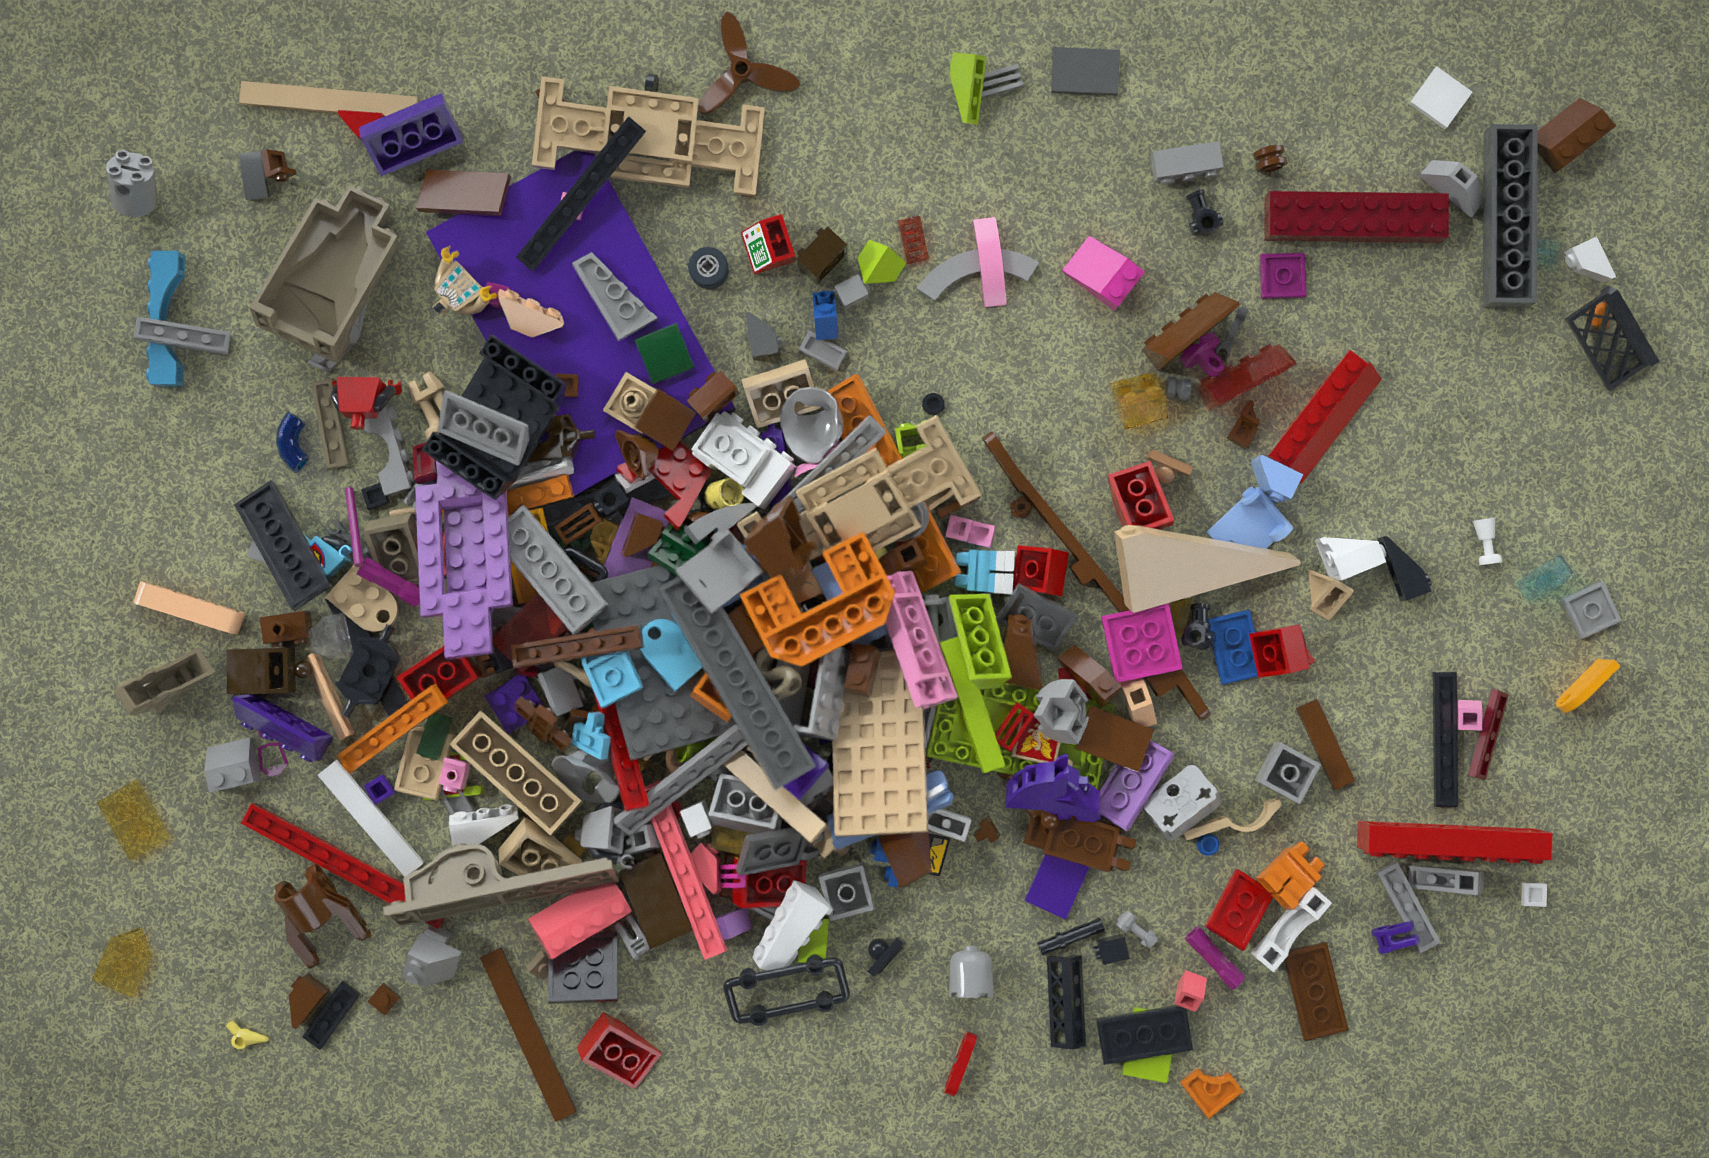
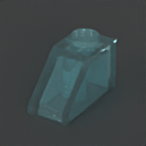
(1545, 578)

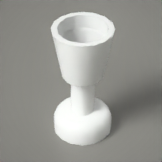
(1486, 532)

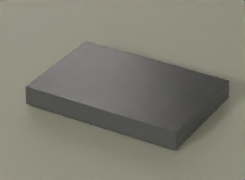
(1085, 71)
(1048, 618)

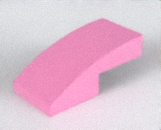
(970, 531)

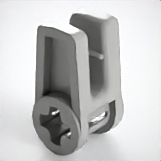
(632, 943)

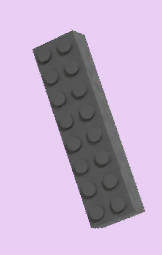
(1510, 216)

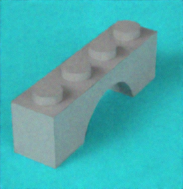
(396, 475)

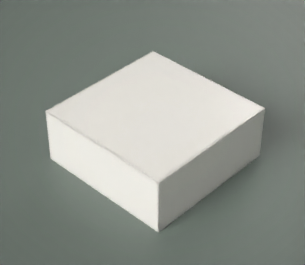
(1534, 894)

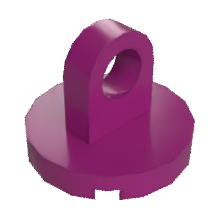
(1204, 355)

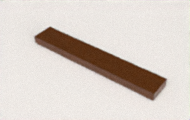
(577, 646)

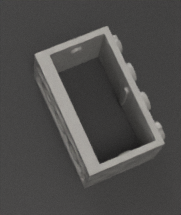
(827, 695)

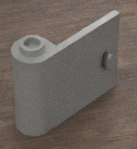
(719, 571)

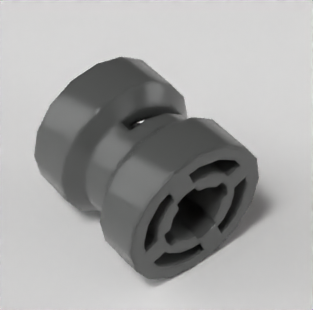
(1178, 389)

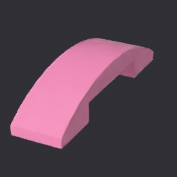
(990, 262)

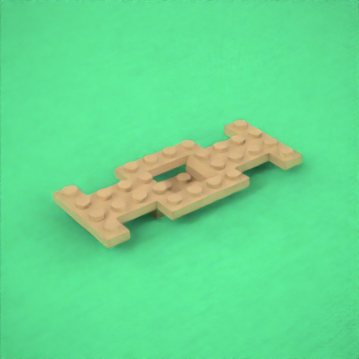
(670, 134)
(886, 500)

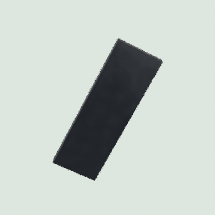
(283, 545)

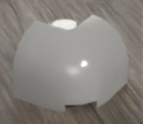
(1062, 711)

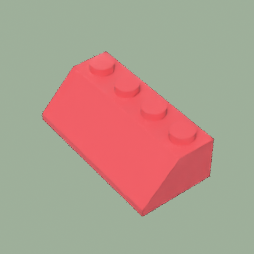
(578, 917)

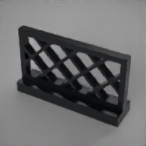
(1626, 324)

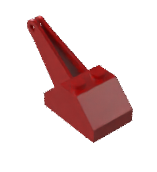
(1139, 497)

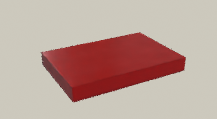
(1239, 910)

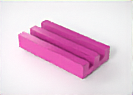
(726, 876)

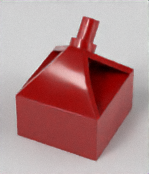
(1280, 651)

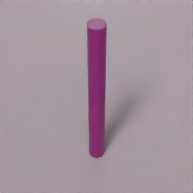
(354, 527)

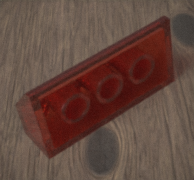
(1245, 376)

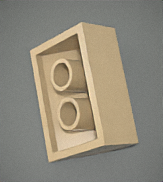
(770, 390)

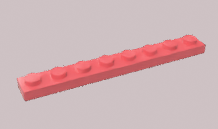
(687, 881)

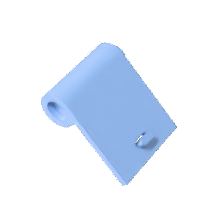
(1252, 522)

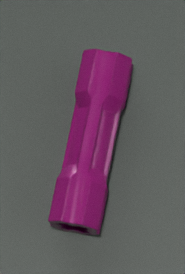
(384, 578)
(1215, 958)

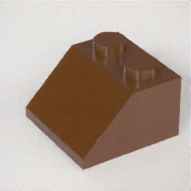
(712, 396)

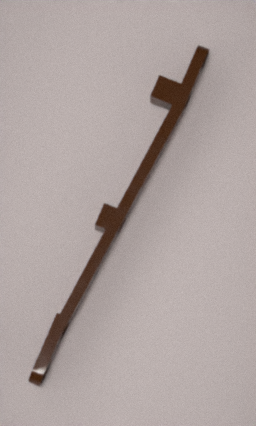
(1086, 570)

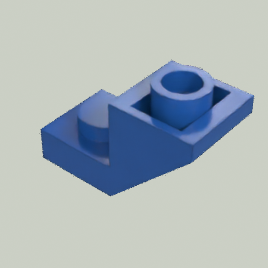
(879, 855)

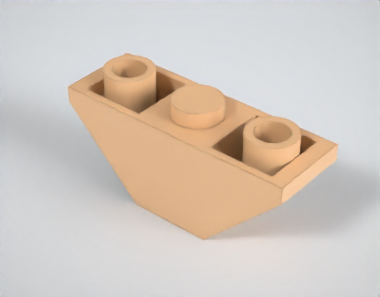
(528, 315)
(1138, 702)

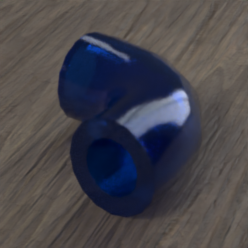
(288, 442)

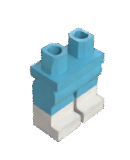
(979, 569)

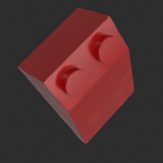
(767, 887)
(617, 1051)

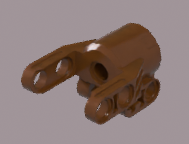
(312, 909)

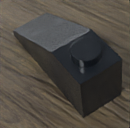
(1406, 574)

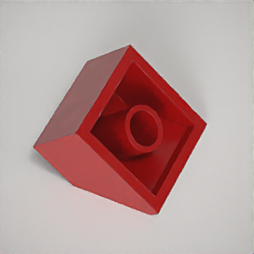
(1040, 569)

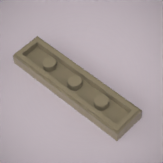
(330, 425)

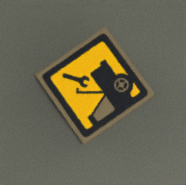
(939, 851)

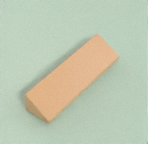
(329, 697)

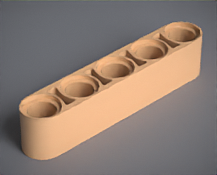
(189, 608)

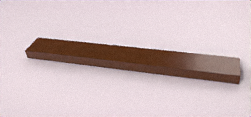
(528, 1034)

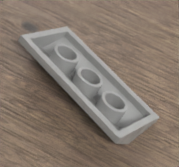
(483, 428)

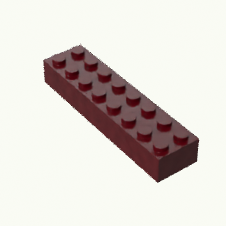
(1356, 216)

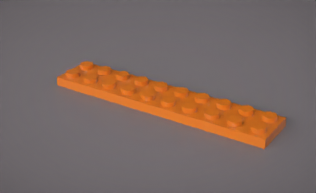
(855, 407)

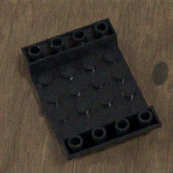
(514, 388)

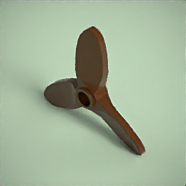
(759, 74)

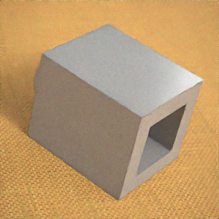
(852, 291)

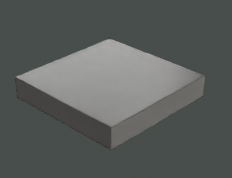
(1591, 610)

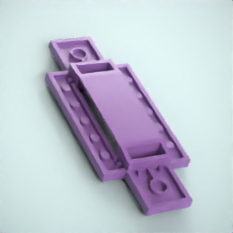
(475, 561)

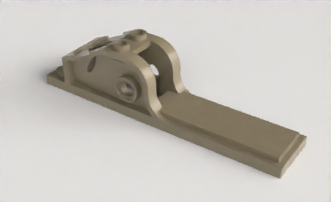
(474, 881)

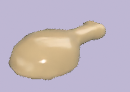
(576, 671)

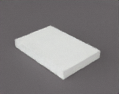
(731, 450)

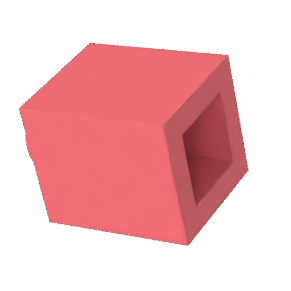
(1190, 991)

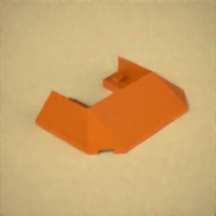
(827, 627)

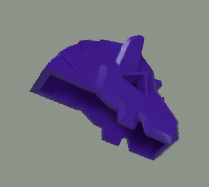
(1055, 789)

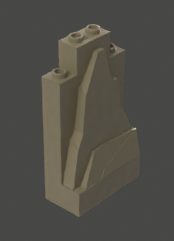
(327, 273)

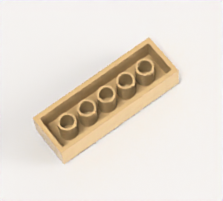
(516, 773)

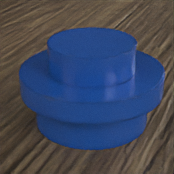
(1208, 844)

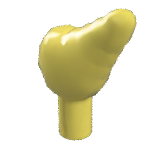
(244, 1037)

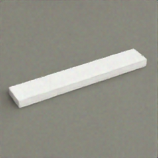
(370, 818)

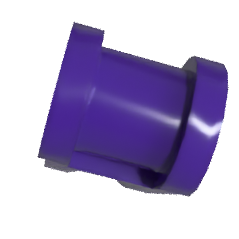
(1388, 942)

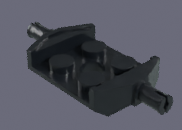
(354, 682)

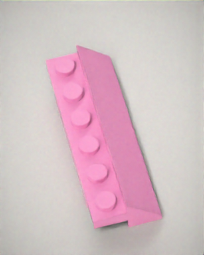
(917, 644)

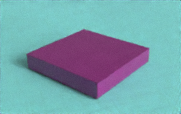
(1282, 275)

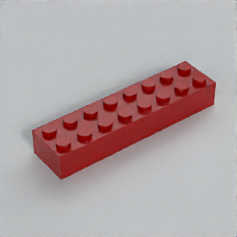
(1455, 841)

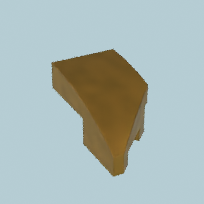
(603, 537)

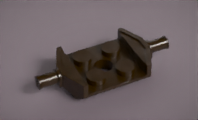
(562, 440)

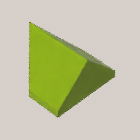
(879, 263)

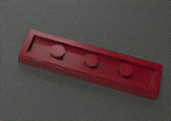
(1488, 734)

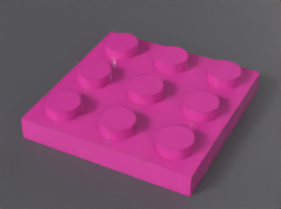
(1141, 643)

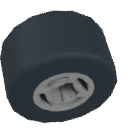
(712, 274)

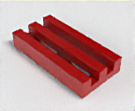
(1023, 710)

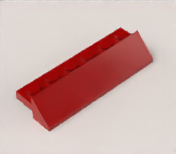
(1326, 414)

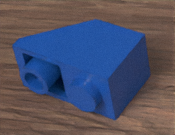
(825, 315)

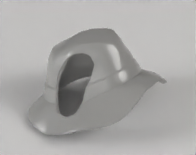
(812, 434)
(574, 769)

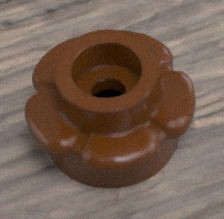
(1021, 501)

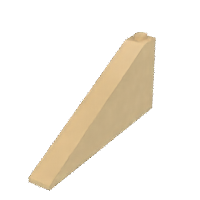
(1172, 566)

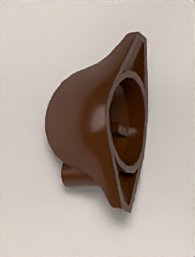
(637, 452)

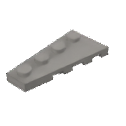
(616, 303)

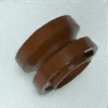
(1270, 158)

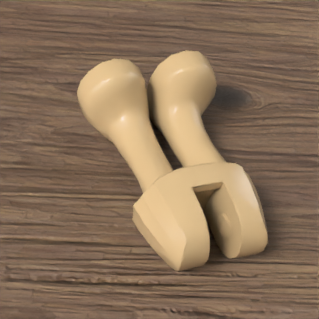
(423, 398)

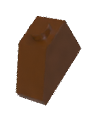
(642, 534)
(304, 998)

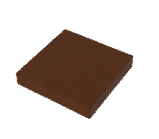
(665, 419)

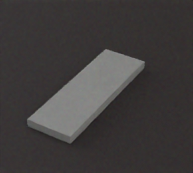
(552, 572)

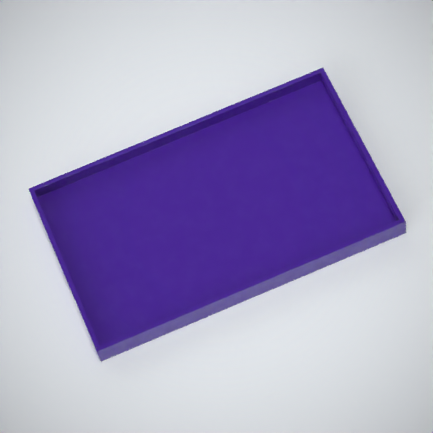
(585, 340)

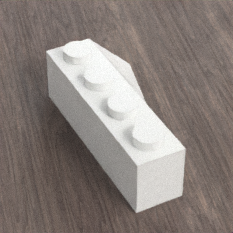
(791, 925)

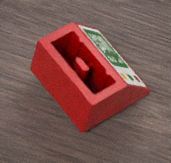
(768, 244)

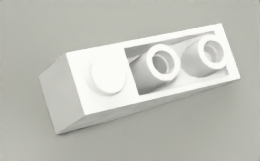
(480, 824)

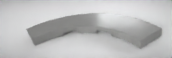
(968, 264)

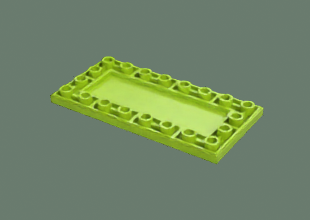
(952, 743)

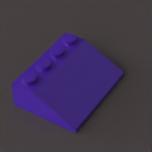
(282, 726)

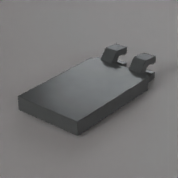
(775, 850)

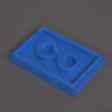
(1233, 646)

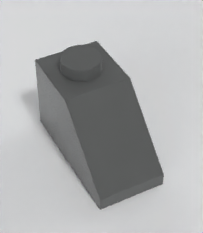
(762, 338)

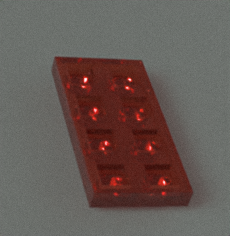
(531, 624)

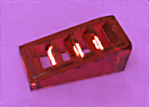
(911, 220)

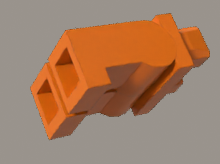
(1291, 875)

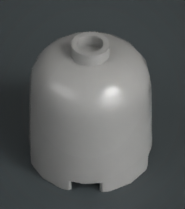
(971, 974)

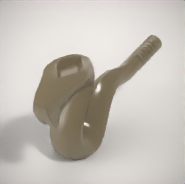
(792, 678)

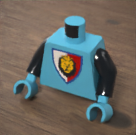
(330, 552)

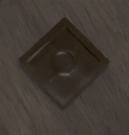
(821, 255)

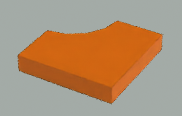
(1211, 1092)

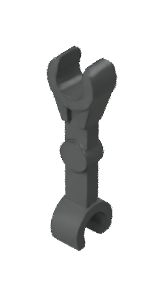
(1239, 318)
(342, 532)

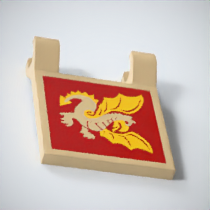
(1035, 745)

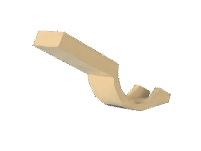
(1269, 808)

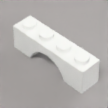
(1277, 942)

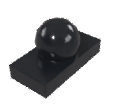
(883, 953)

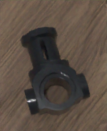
(1201, 212)
(1199, 626)

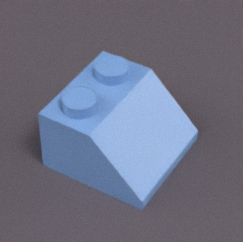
(1275, 479)

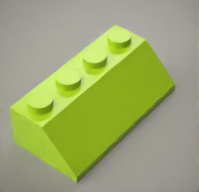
(980, 640)

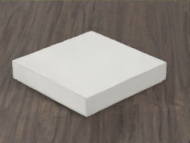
(1440, 97)

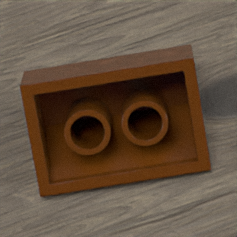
(1572, 133)

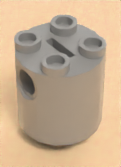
(131, 183)

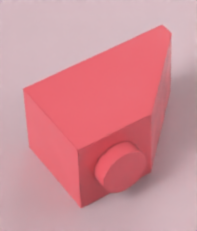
(708, 866)

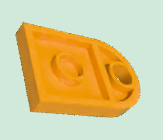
(1586, 684)

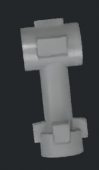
(1127, 922)

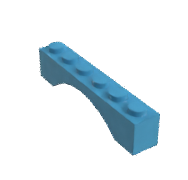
(166, 274)

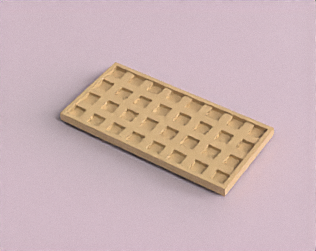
(880, 759)

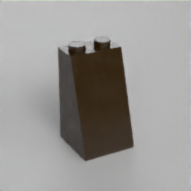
(656, 899)

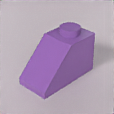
(734, 923)

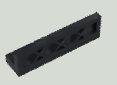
(1071, 1002)

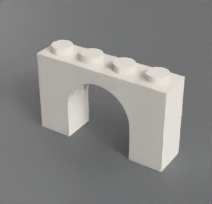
(771, 474)

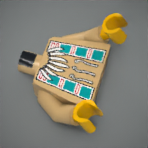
(458, 288)

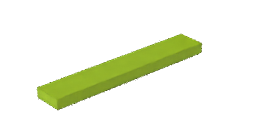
(972, 707)

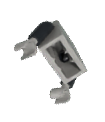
(602, 835)

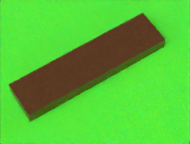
(1325, 744)

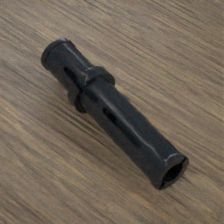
(1066, 938)

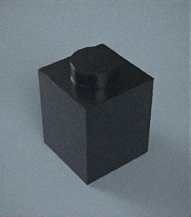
(1111, 949)

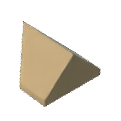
(1327, 594)

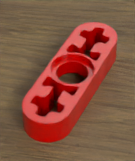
(958, 1068)

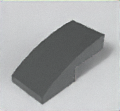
(253, 176)

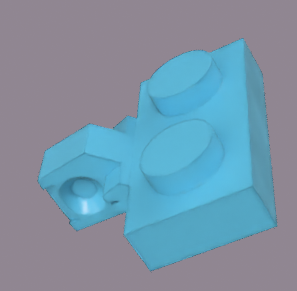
(590, 736)

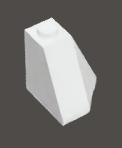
(1349, 556)

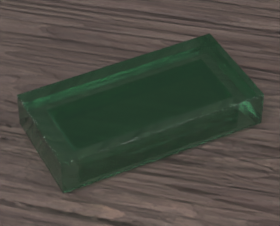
(434, 736)

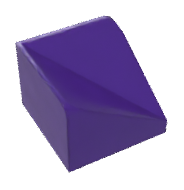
(380, 789)

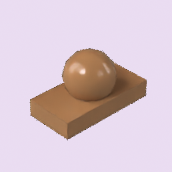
(1167, 467)

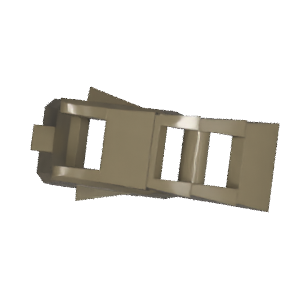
(136, 691)

